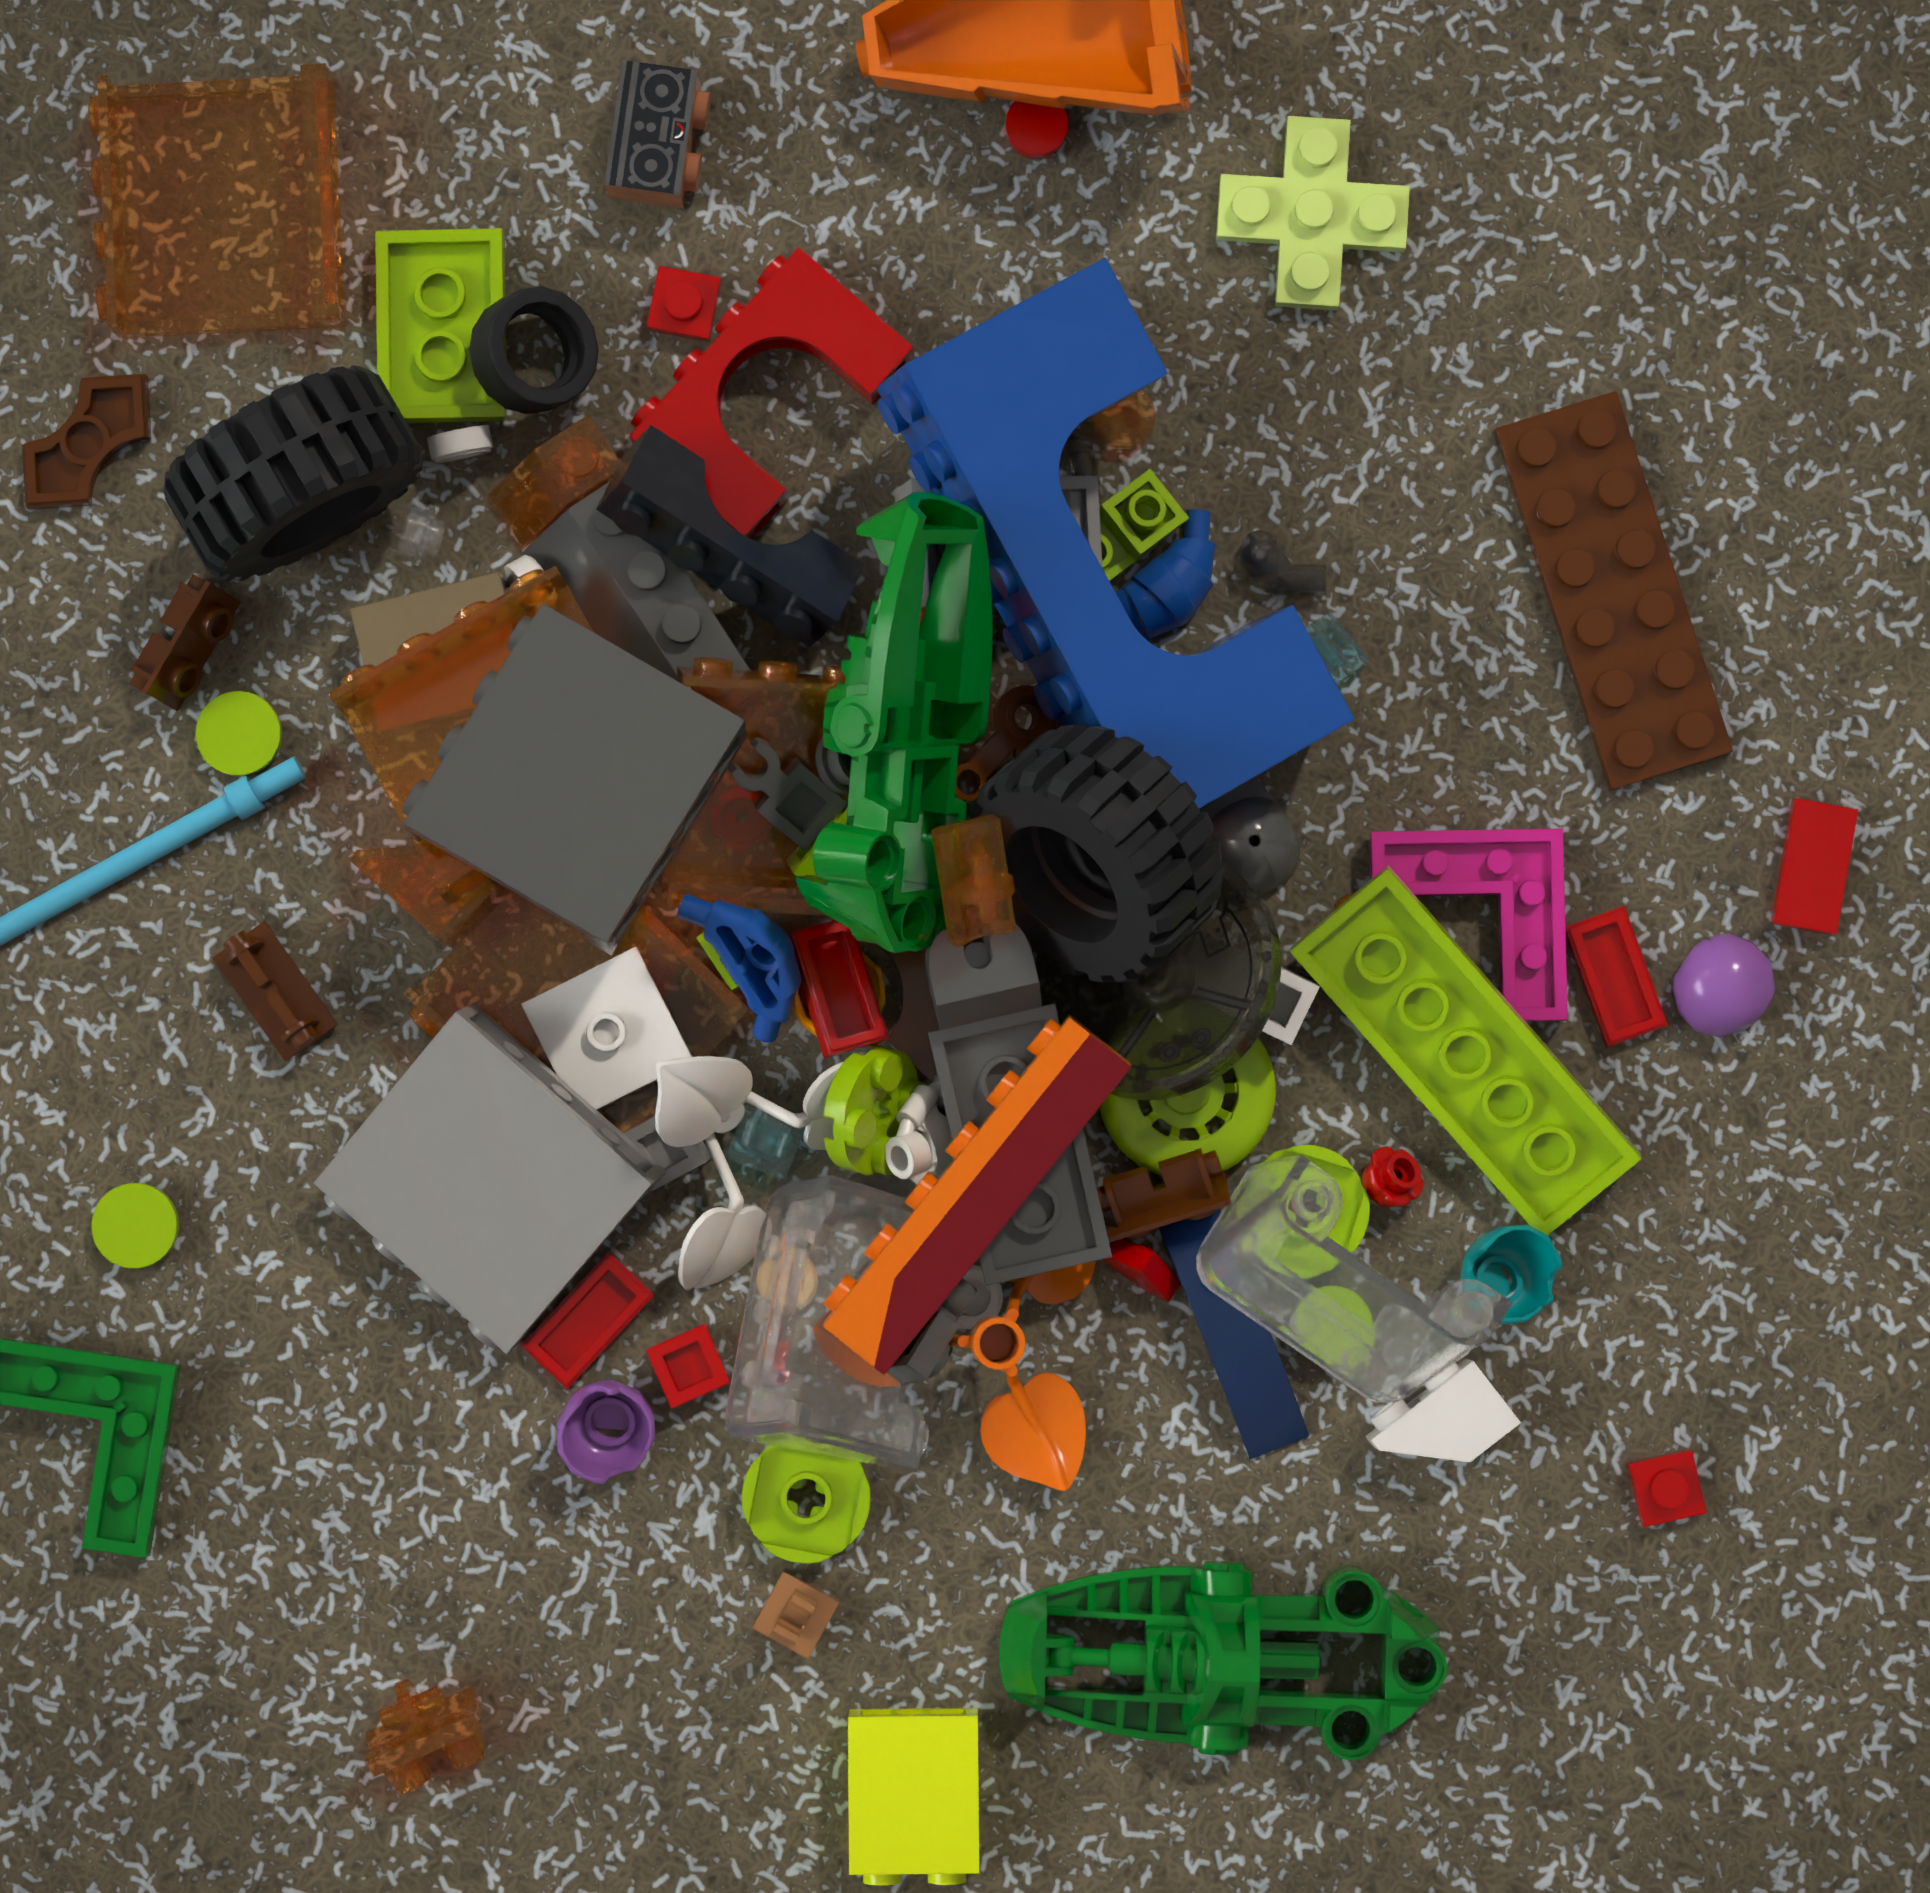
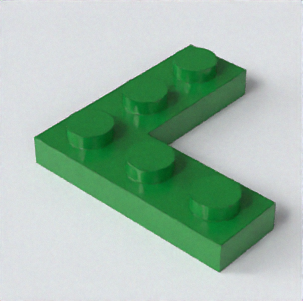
(136, 1413)

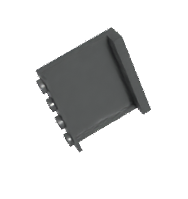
(575, 775)

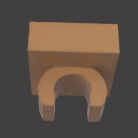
(796, 1614)

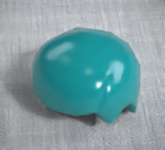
(1528, 1259)

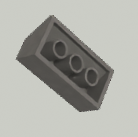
(631, 590)

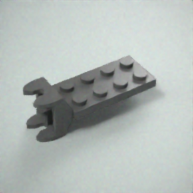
(986, 1019)

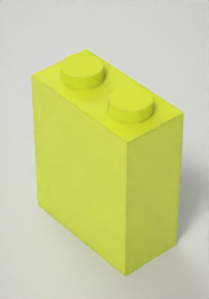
(913, 1794)

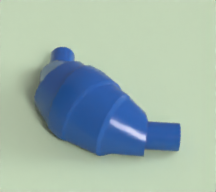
(1175, 583)
(754, 954)

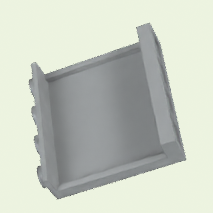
(487, 1177)

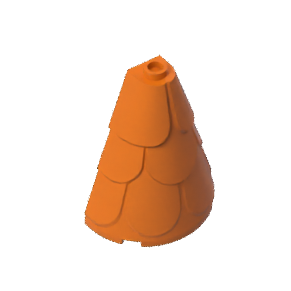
(1033, 52)

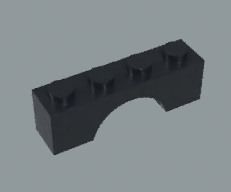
(665, 502)

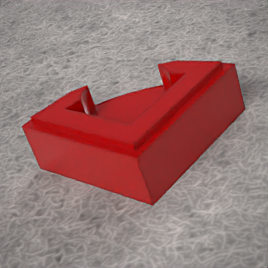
(1143, 1268)

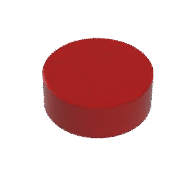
(1036, 129)

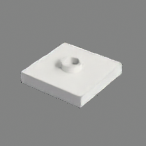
(607, 1029)

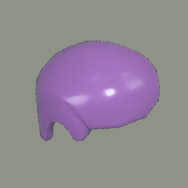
(1723, 985)
(606, 1406)

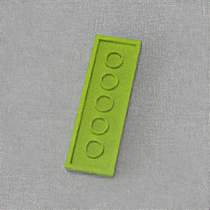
(1465, 1052)

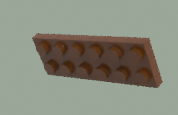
(1613, 591)

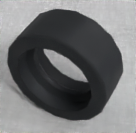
(571, 327)

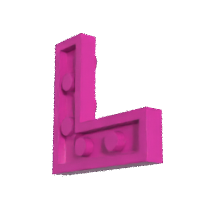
(1528, 879)

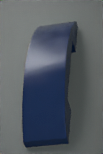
(1239, 1350)

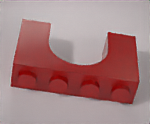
(795, 310)

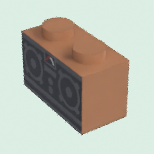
(655, 134)

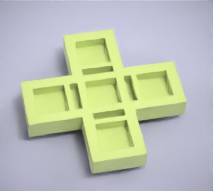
(1312, 213)

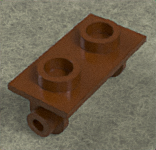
(174, 668)
(274, 990)
(1191, 1190)

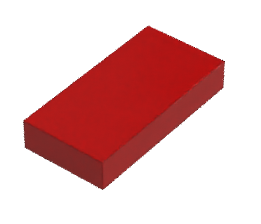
(1814, 866)
(1615, 976)
(838, 989)
(588, 1320)

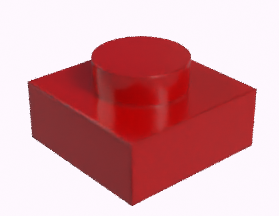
(684, 303)
(688, 1365)
(1666, 1487)

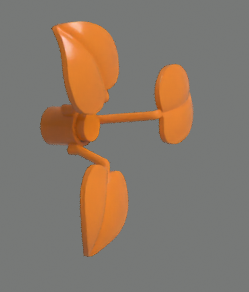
(1040, 1425)

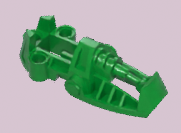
(903, 717)
(1208, 1656)

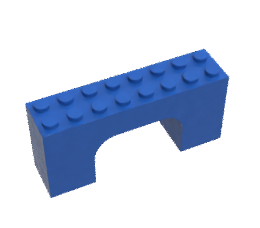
(990, 433)

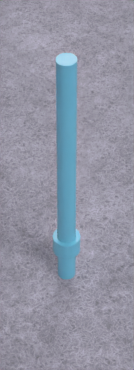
(240, 799)

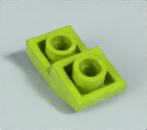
(1136, 522)

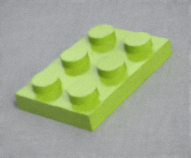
(426, 306)

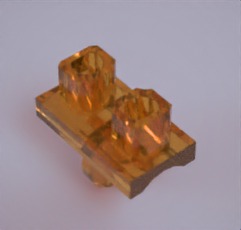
(974, 879)
(421, 1726)

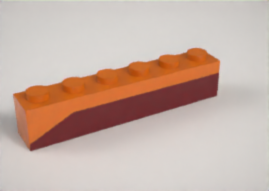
(976, 1194)

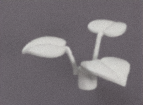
(705, 1098)

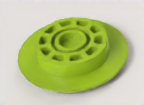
(1232, 1141)

